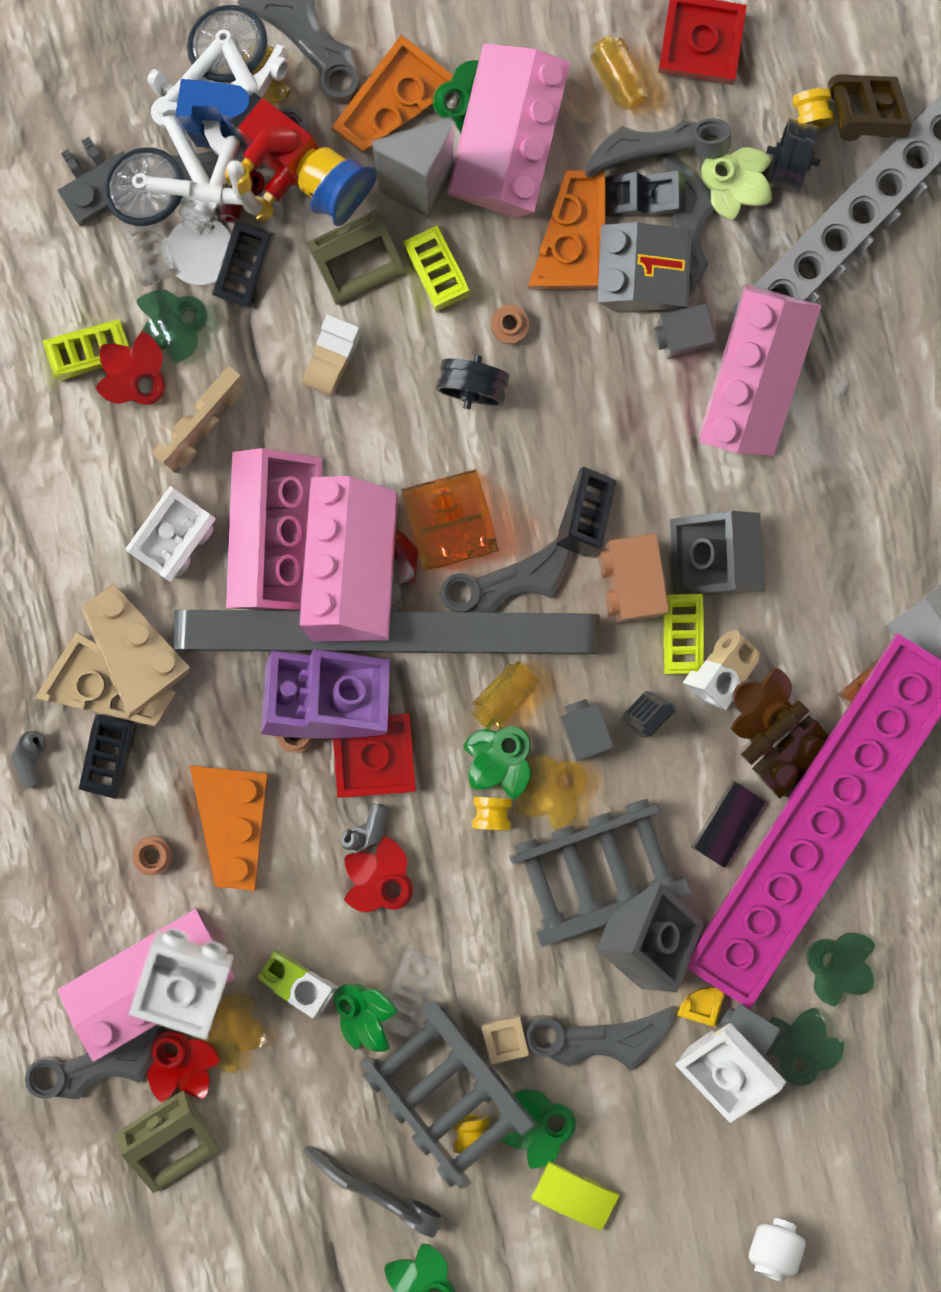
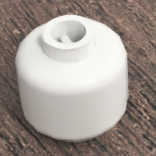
(777, 1250)

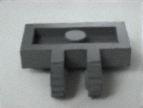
(86, 193)

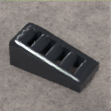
(266, 237)
(580, 536)
(648, 714)
(128, 730)

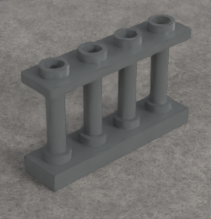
(591, 911)
(486, 1088)

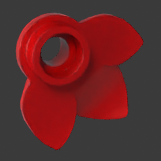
(127, 367)
(373, 874)
(181, 1070)

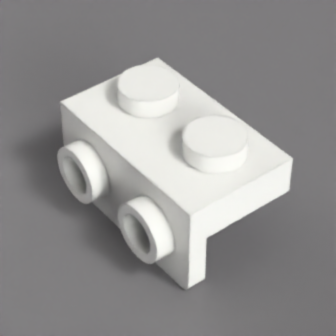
(171, 534)

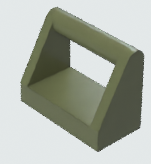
(347, 238)
(160, 1127)

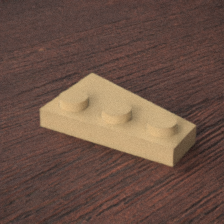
(189, 430)
(134, 652)
(84, 682)

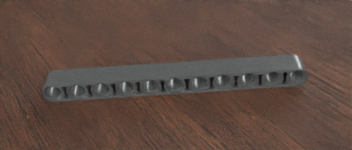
(407, 633)

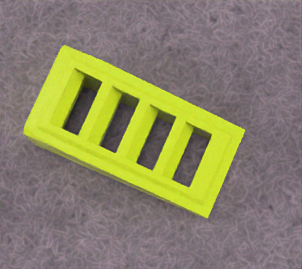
(449, 296)
(83, 336)
(697, 633)

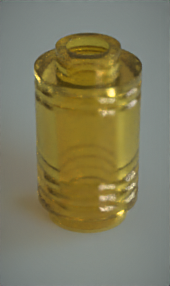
(619, 72)
(504, 696)

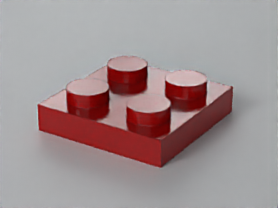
(702, 40)
(376, 762)

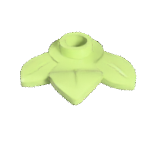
(741, 185)

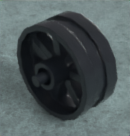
(793, 156)
(472, 382)

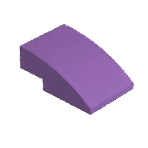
(325, 695)

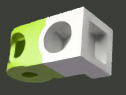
(297, 984)

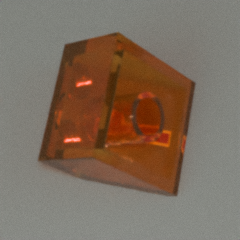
(450, 520)

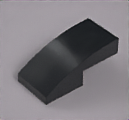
(644, 194)

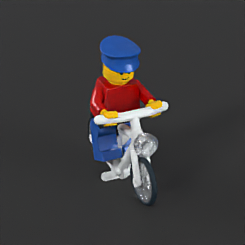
(227, 48)

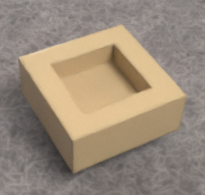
(504, 1039)

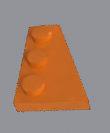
(391, 96)
(573, 236)
(232, 822)

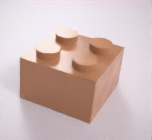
(634, 579)

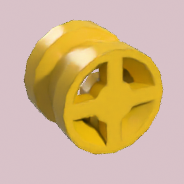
(814, 107)
(491, 813)
(469, 1130)

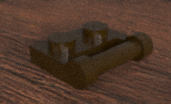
(881, 103)

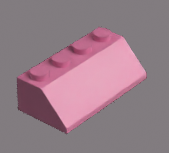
(508, 129)
(758, 372)
(268, 528)
(348, 560)
(103, 997)

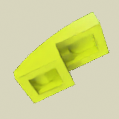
(575, 1196)

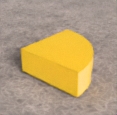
(702, 1005)

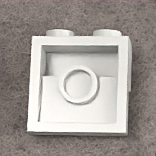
(181, 983)
(729, 1072)

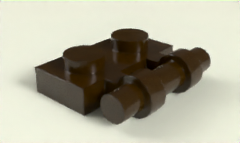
(792, 756)

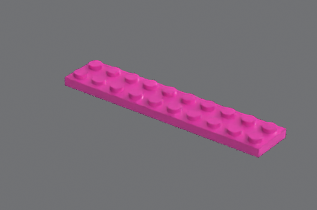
(821, 822)

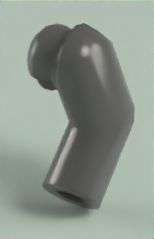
(25, 757)
(367, 834)

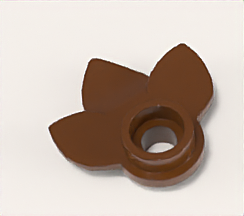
(760, 703)

